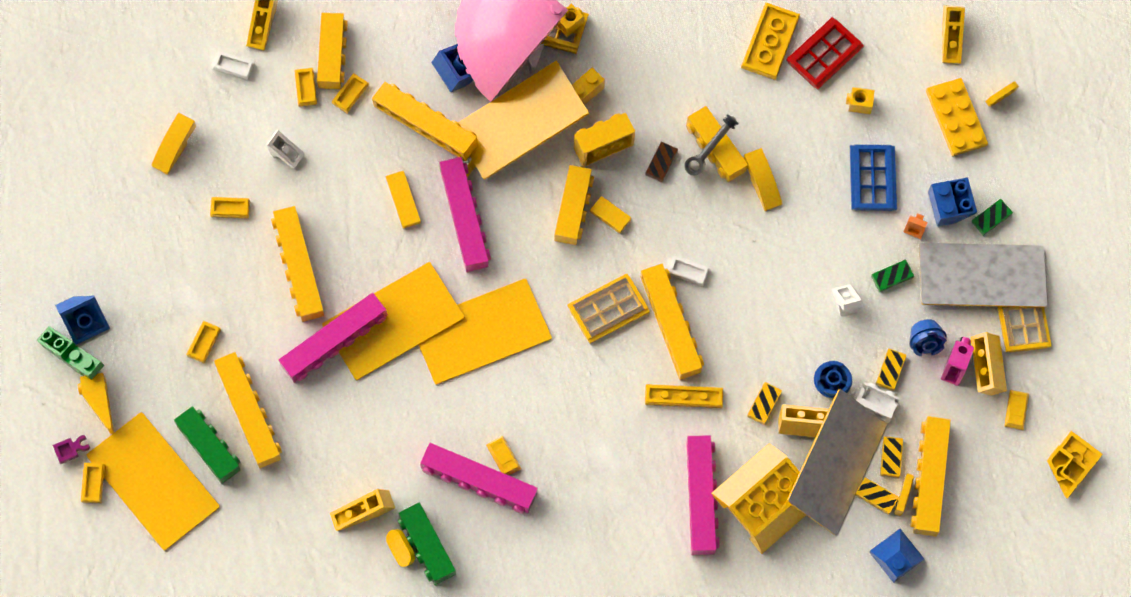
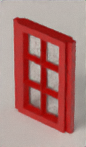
(825, 53)

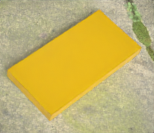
(770, 41)

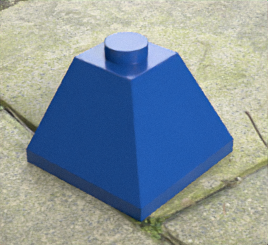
(82, 317)
(896, 555)

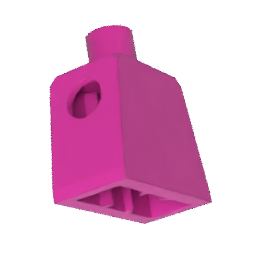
(958, 361)

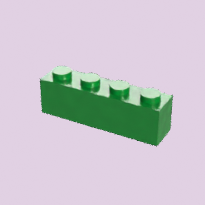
(207, 445)
(427, 544)

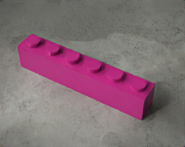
(463, 214)
(333, 337)
(478, 477)
(701, 501)

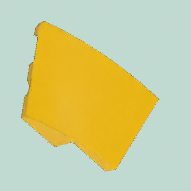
(1072, 462)

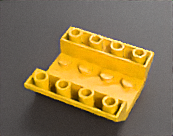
(759, 496)

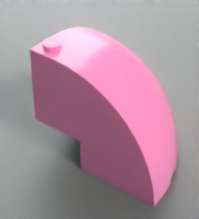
(501, 36)

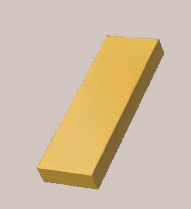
(403, 199)

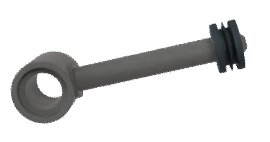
(730, 122)

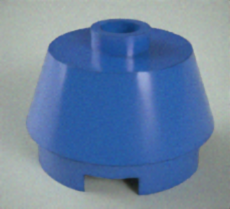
(927, 337)
(831, 377)

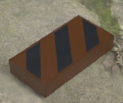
(661, 161)

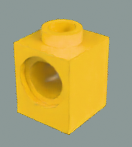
(568, 27)
(866, 95)

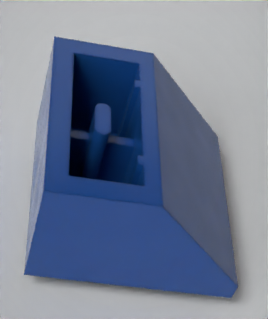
(952, 201)

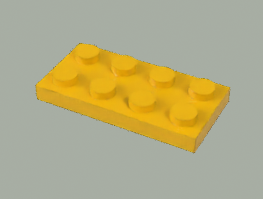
(956, 117)

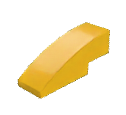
(173, 143)
(763, 179)

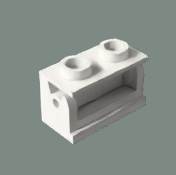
(878, 401)

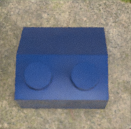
(451, 68)

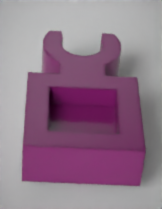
(67, 449)

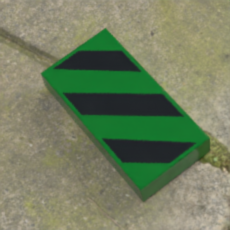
(992, 217)
(892, 275)

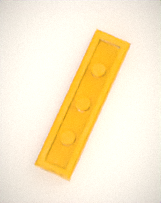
(684, 396)

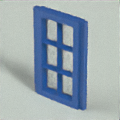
(873, 177)

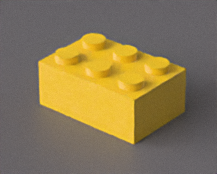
(604, 139)

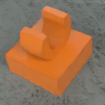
(915, 226)

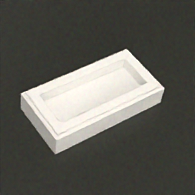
(233, 65)
(688, 271)

